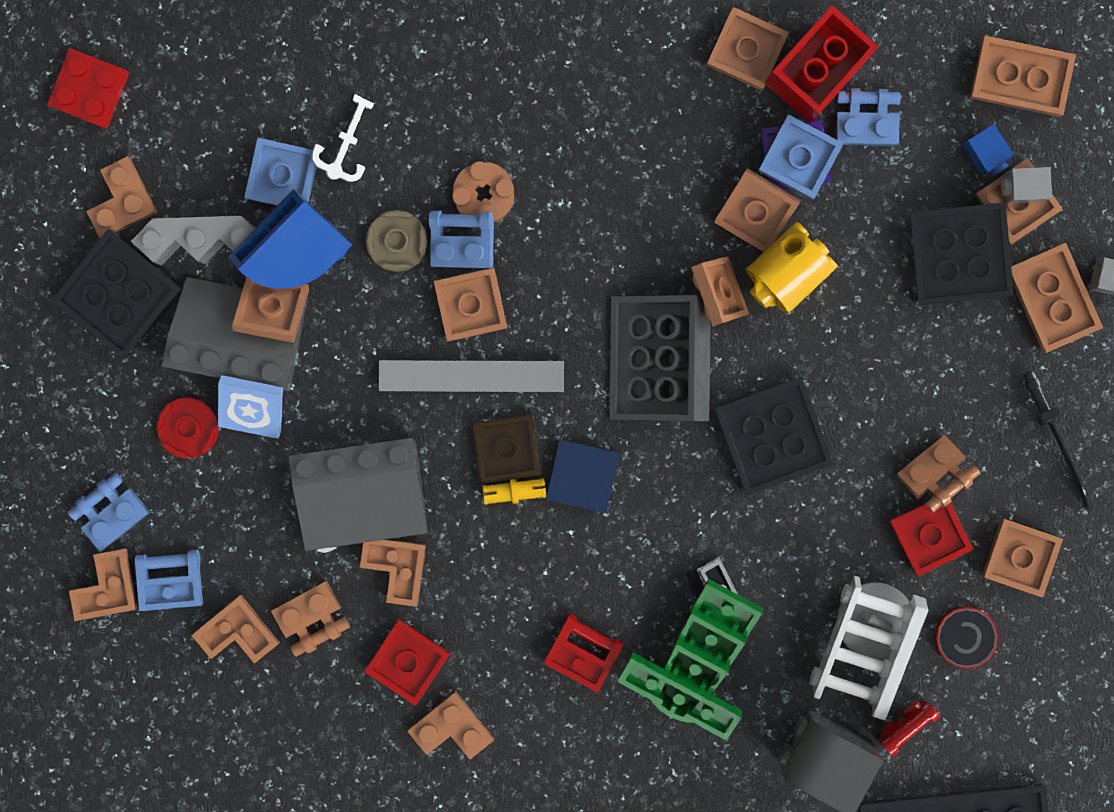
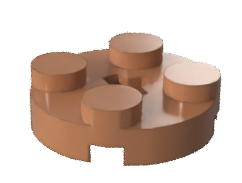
(480, 175)

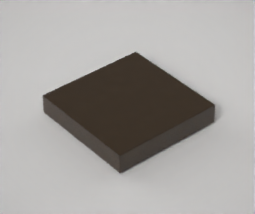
(506, 448)

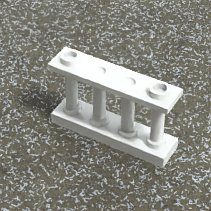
(889, 669)

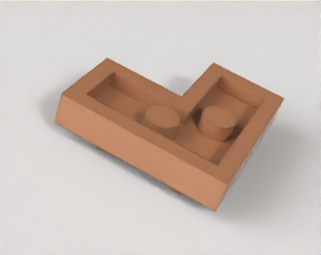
(130, 199)
(403, 562)
(114, 590)
(240, 624)
(451, 719)

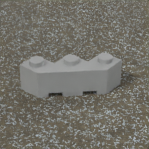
(197, 235)

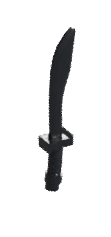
(1049, 415)

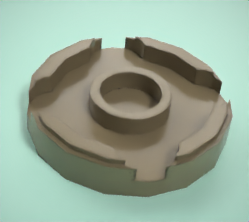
(396, 241)

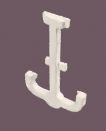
(334, 170)

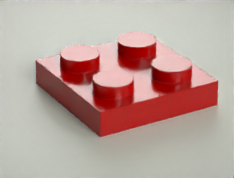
(88, 88)
(930, 537)
(407, 662)

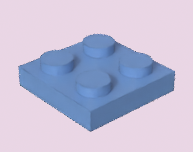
(800, 157)
(278, 170)

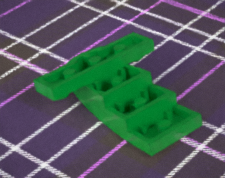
(698, 661)

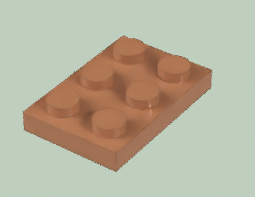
(1022, 76)
(1055, 298)

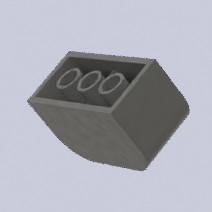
(830, 762)

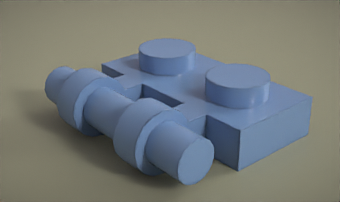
(868, 128)
(115, 519)

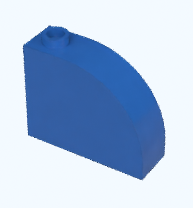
(290, 246)

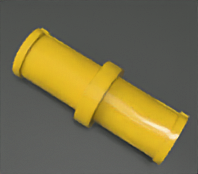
(514, 491)

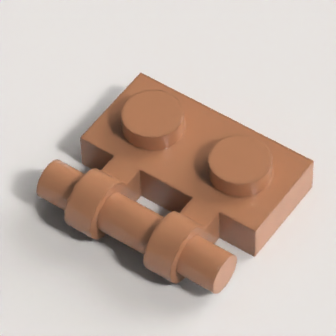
(933, 466)
(307, 609)

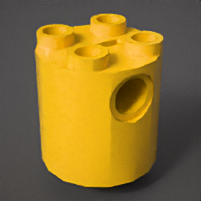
(789, 269)

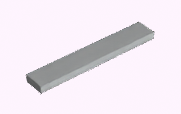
(471, 376)

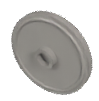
(874, 619)

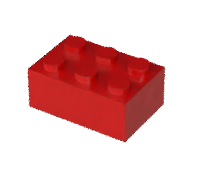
(821, 64)

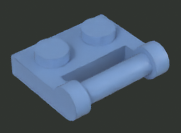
(462, 250)
(169, 591)

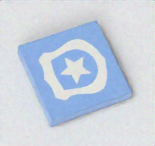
(250, 406)

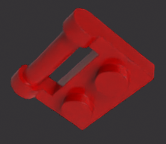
(578, 662)
(915, 718)

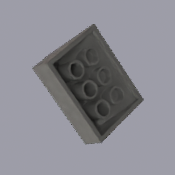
(205, 342)
(659, 358)
(359, 494)

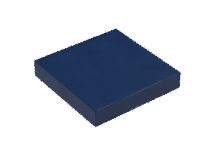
(582, 476)

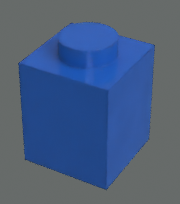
(988, 151)

